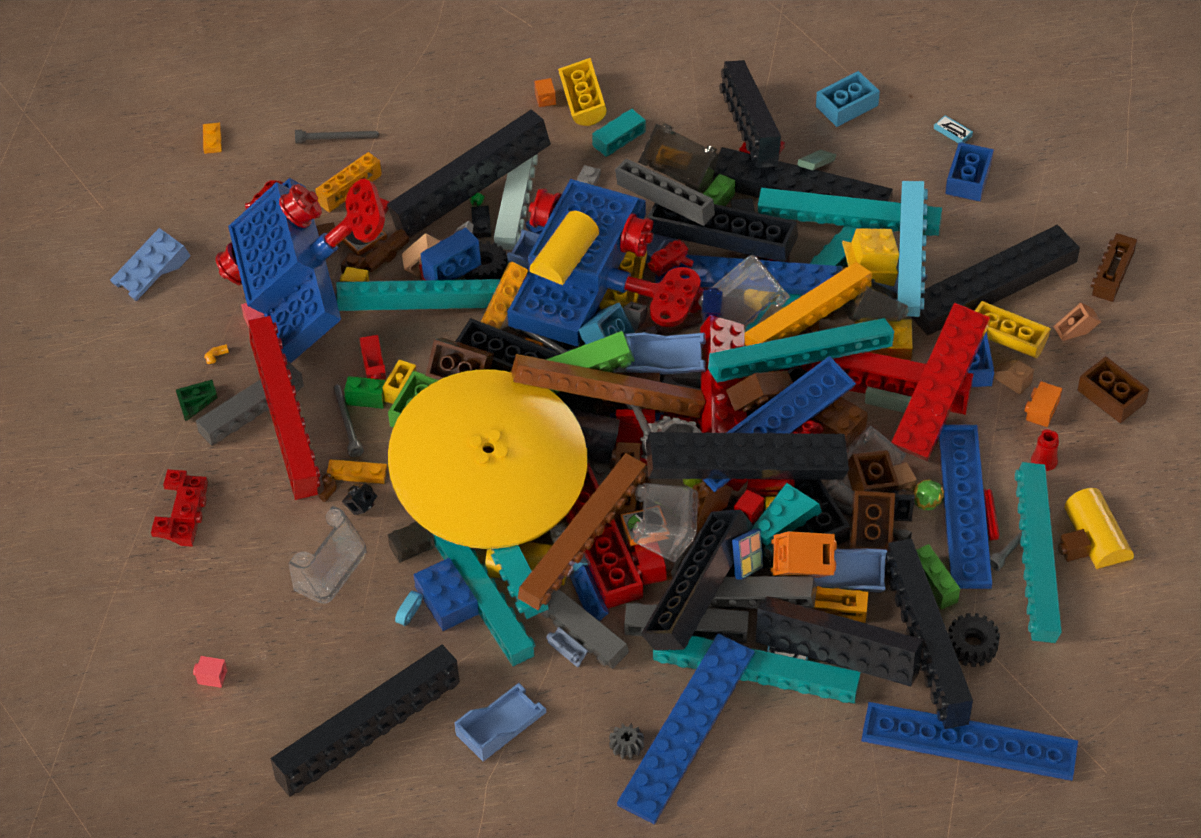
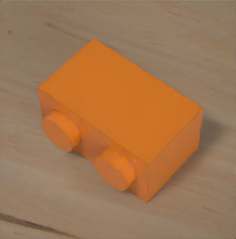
(1043, 404)

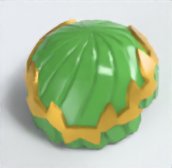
(928, 494)

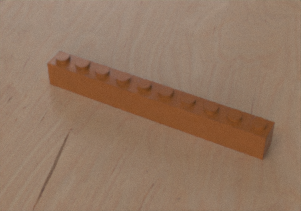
(607, 386)
(581, 532)

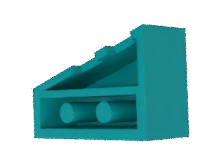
(786, 513)

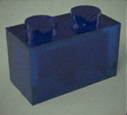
(712, 303)

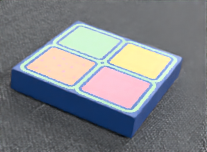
(747, 554)

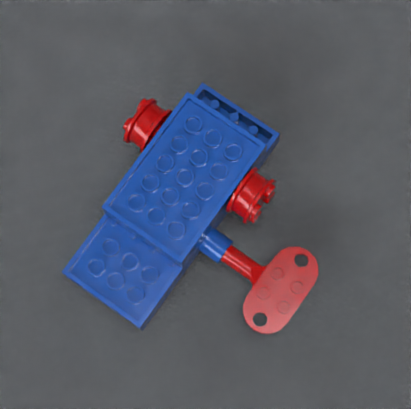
(284, 258)
(563, 309)

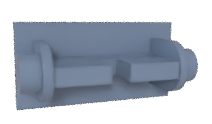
(567, 646)

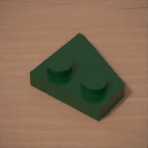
(196, 397)

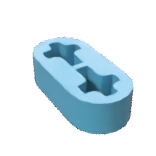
(408, 608)

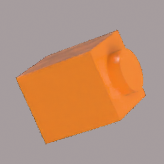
(545, 92)

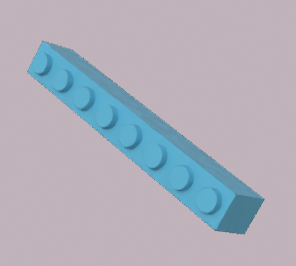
(911, 245)

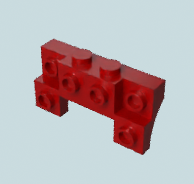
(186, 509)

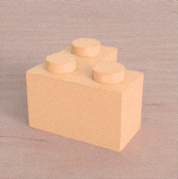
(412, 256)

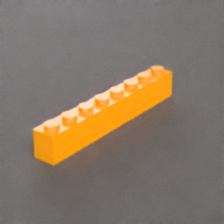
(812, 306)

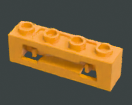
(342, 181)
(504, 295)
(834, 602)

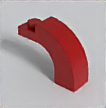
(372, 357)

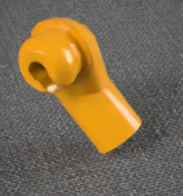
(215, 351)

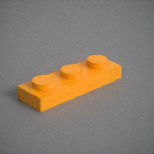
(357, 471)

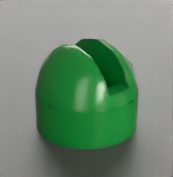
(479, 198)

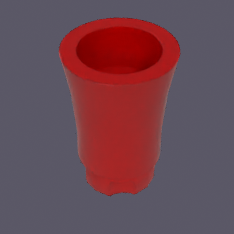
(1046, 450)

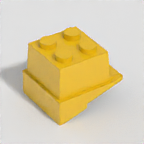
(876, 252)

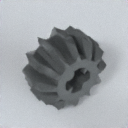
(626, 741)

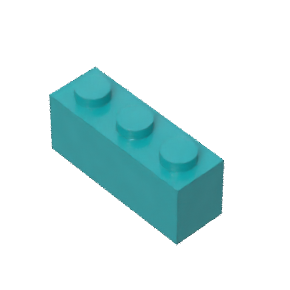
(618, 132)

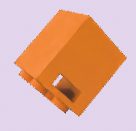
(804, 554)

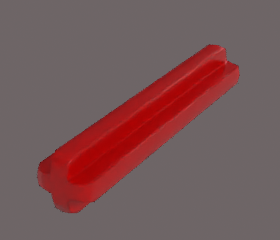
(991, 518)

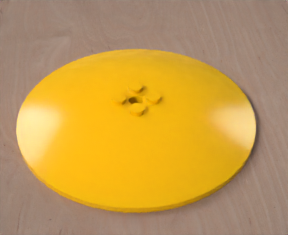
(480, 495)

